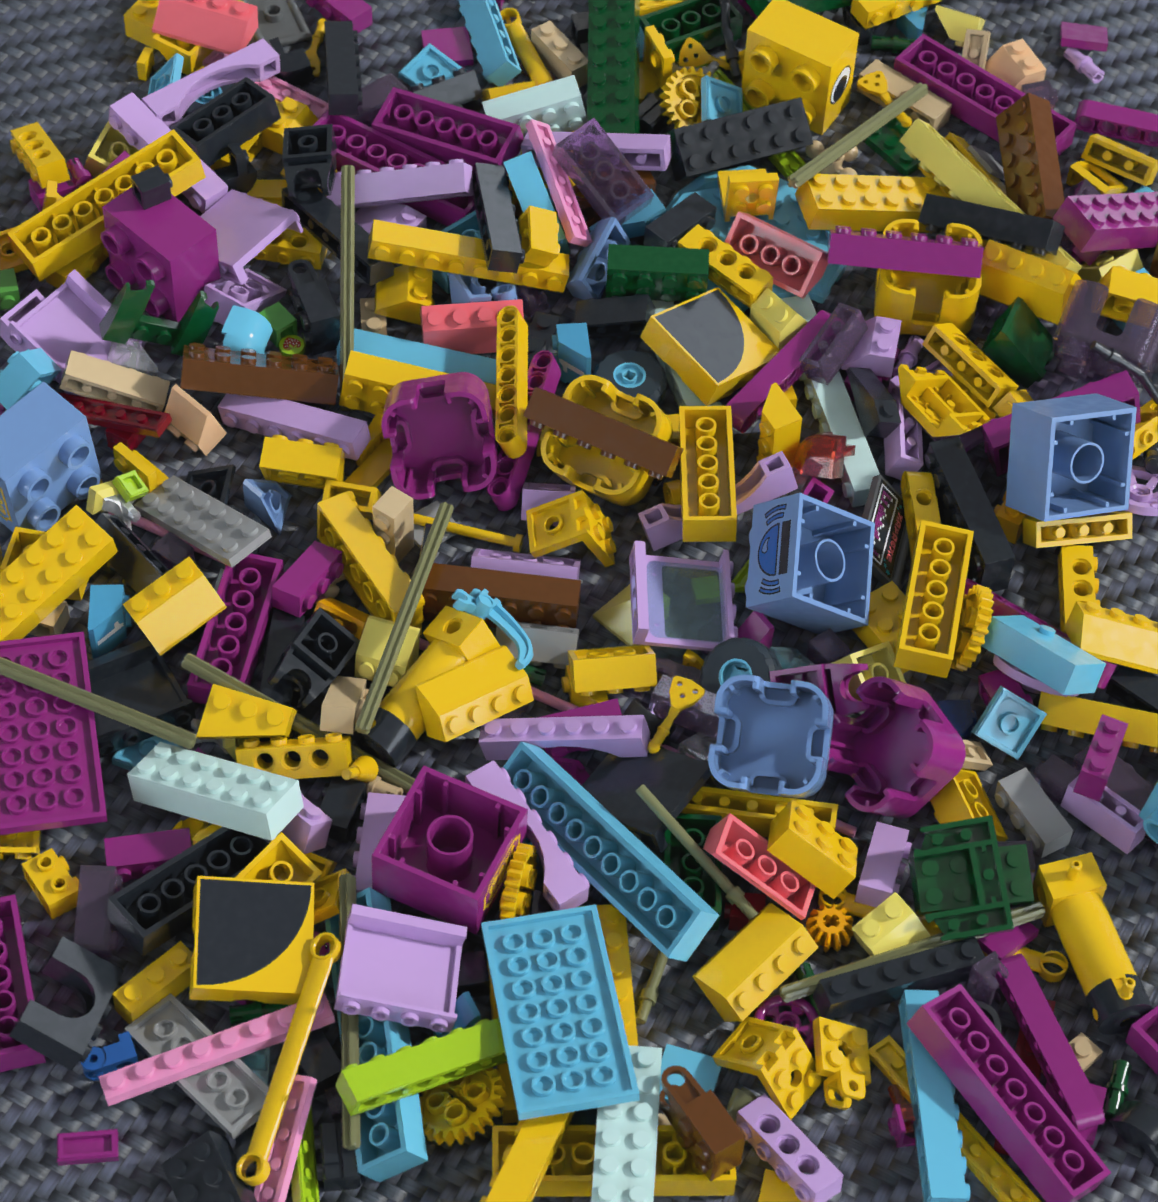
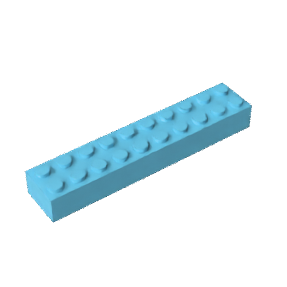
(612, 856)
(392, 1132)

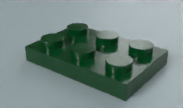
(888, 146)

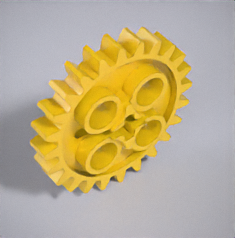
(683, 97)
(973, 626)
(519, 882)
(450, 1119)

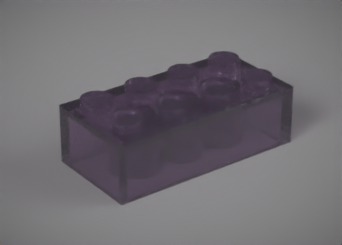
(602, 173)

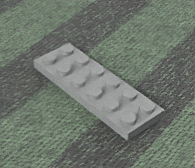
(203, 521)
(225, 1092)

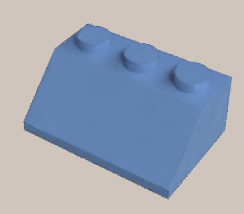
(590, 271)

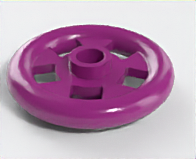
(799, 1007)

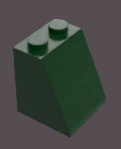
(1019, 344)

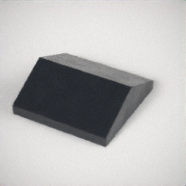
(213, 481)

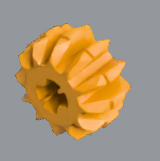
(830, 927)

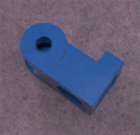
(110, 1057)

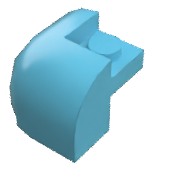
(246, 330)

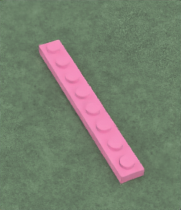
(205, 1053)

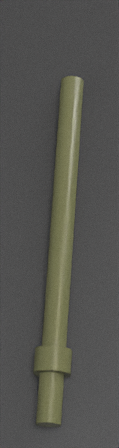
(733, 894)
(649, 994)

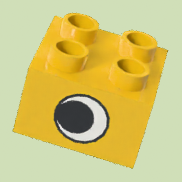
(798, 56)

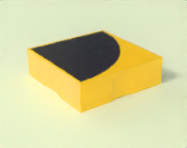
(709, 344)
(251, 939)

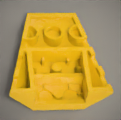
(941, 402)

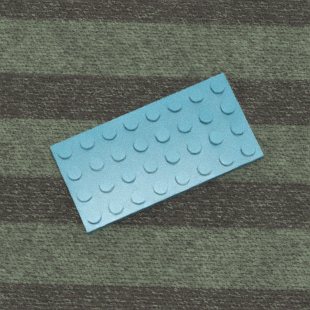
(559, 1012)

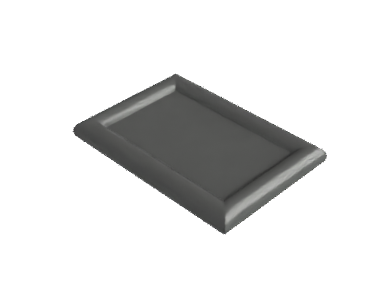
(280, 20)

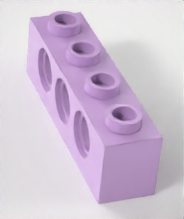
(784, 1136)

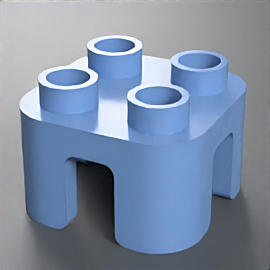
(771, 737)

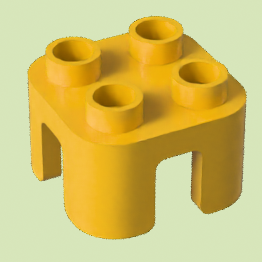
(927, 297)
(589, 468)

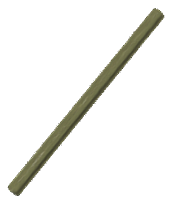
(857, 136)
(347, 269)
(404, 619)
(97, 703)
(301, 724)
(808, 985)
(349, 1023)

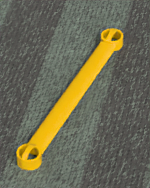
(525, 48)
(1034, 958)
(289, 1059)

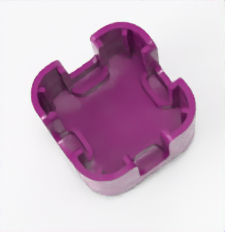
(440, 433)
(896, 750)

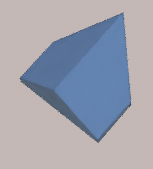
(466, 289)
(267, 501)

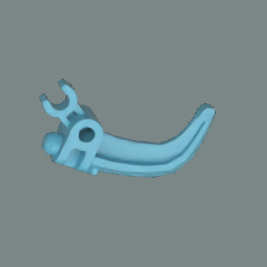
(483, 606)

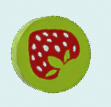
(291, 345)

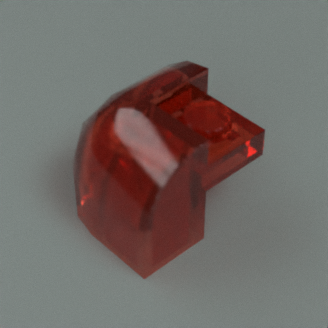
(822, 455)

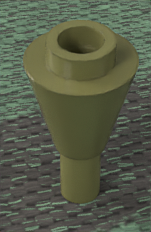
(738, 1100)

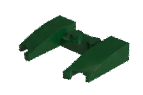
(126, 320)
(994, 910)

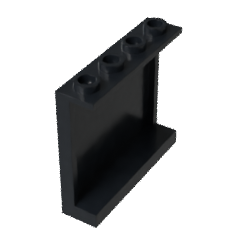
(141, 681)
(668, 776)

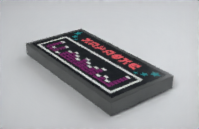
(886, 510)

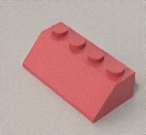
(208, 23)
(789, 260)
(464, 325)
(748, 856)

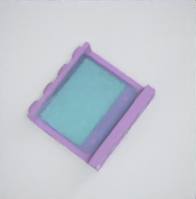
(681, 600)

